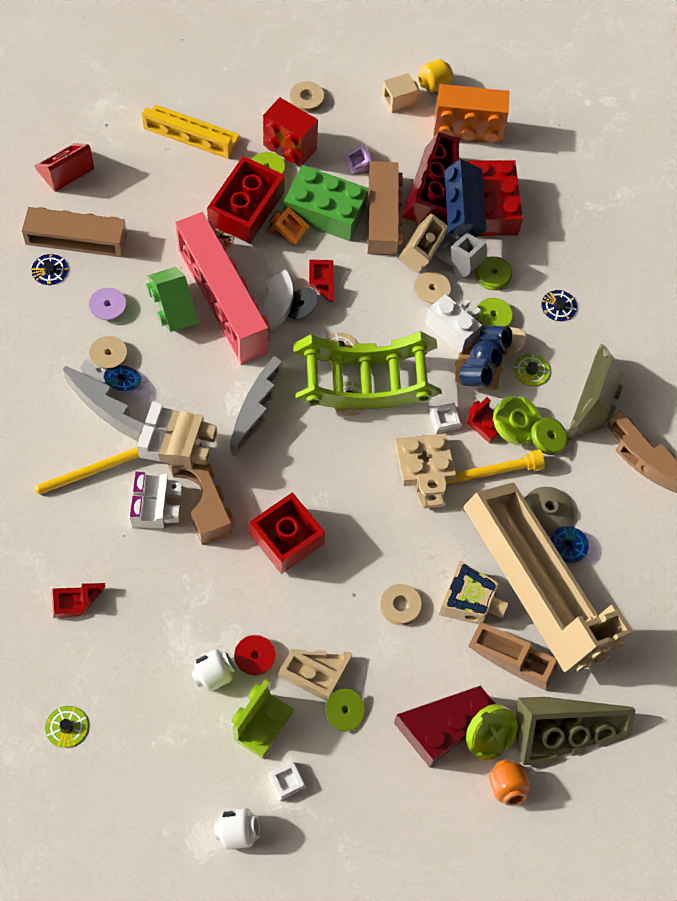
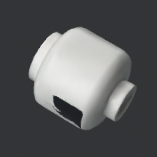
(213, 670)
(237, 828)

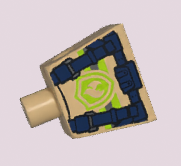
(471, 596)

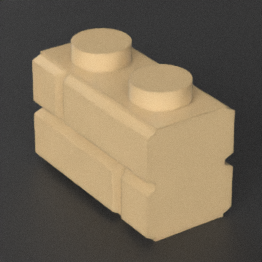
(423, 243)

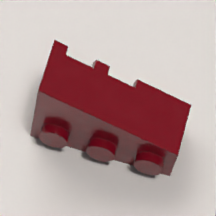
(442, 724)

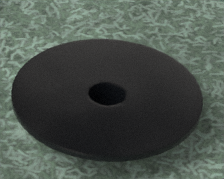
(303, 303)

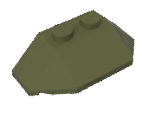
(597, 395)

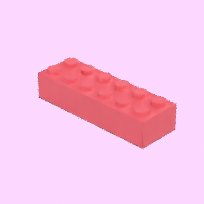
(222, 287)

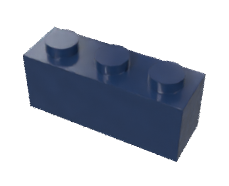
(465, 199)

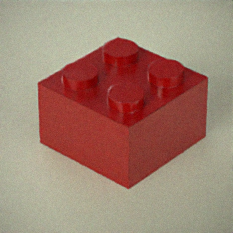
(290, 132)
(286, 532)

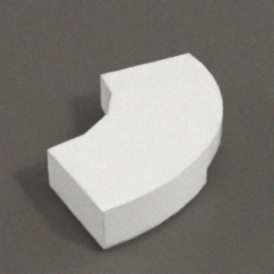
(279, 299)

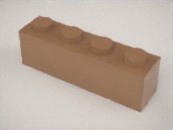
(383, 208)
(74, 231)

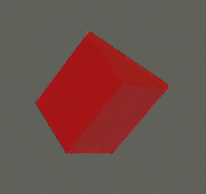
(66, 165)

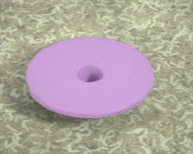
(107, 303)

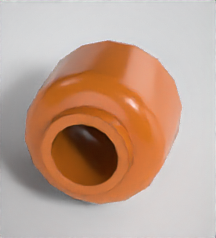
(509, 782)

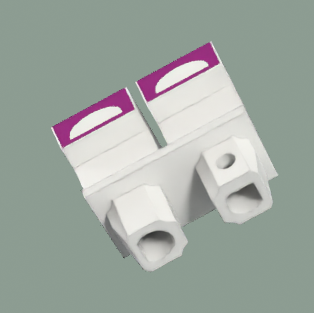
(150, 499)

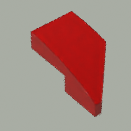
(321, 277)
(74, 601)

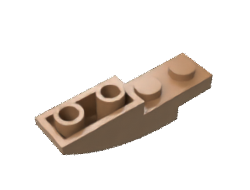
(653, 463)

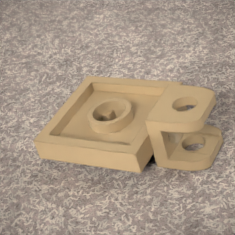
(428, 477)

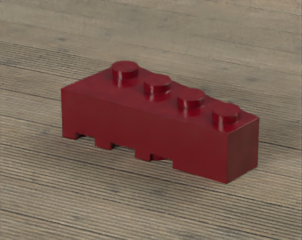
(429, 188)

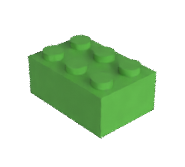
(327, 202)

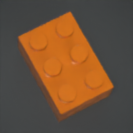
(471, 112)

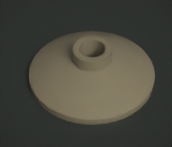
(551, 519)

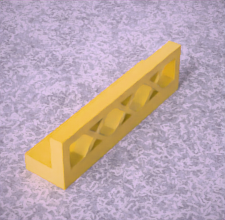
(190, 131)

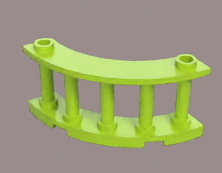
(366, 354)

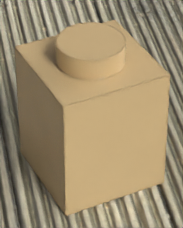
(400, 92)

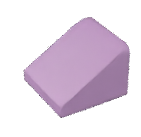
(359, 159)

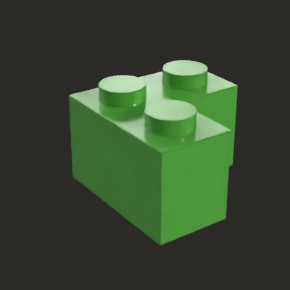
(174, 298)

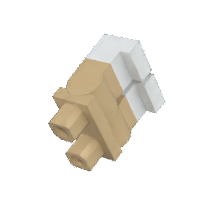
(175, 437)

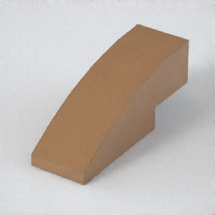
(514, 655)

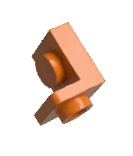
(288, 225)

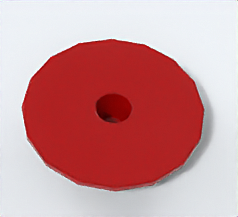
(254, 654)

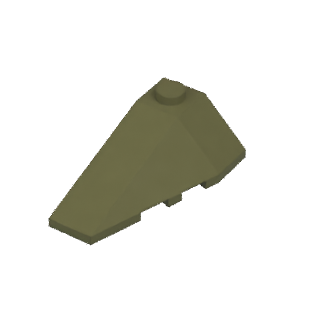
(561, 726)

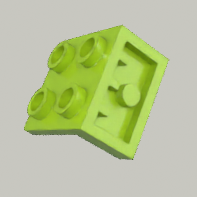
(261, 720)

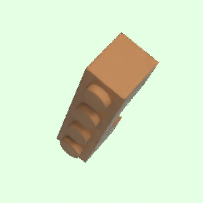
(209, 516)

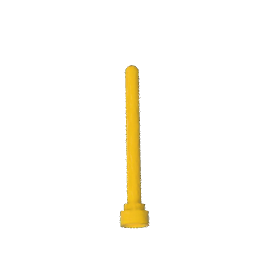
(532, 461)
(86, 471)

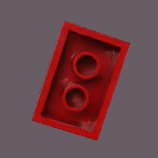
(501, 197)
(246, 199)

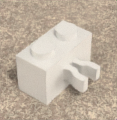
(454, 323)

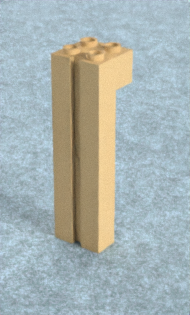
(544, 580)

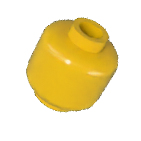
(434, 74)

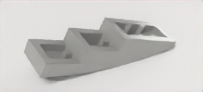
(100, 400)
(253, 411)

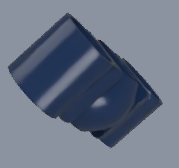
(486, 356)

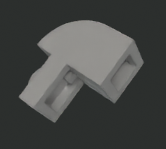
(462, 254)

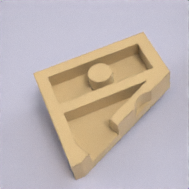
(314, 670)

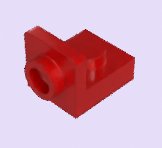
(482, 419)

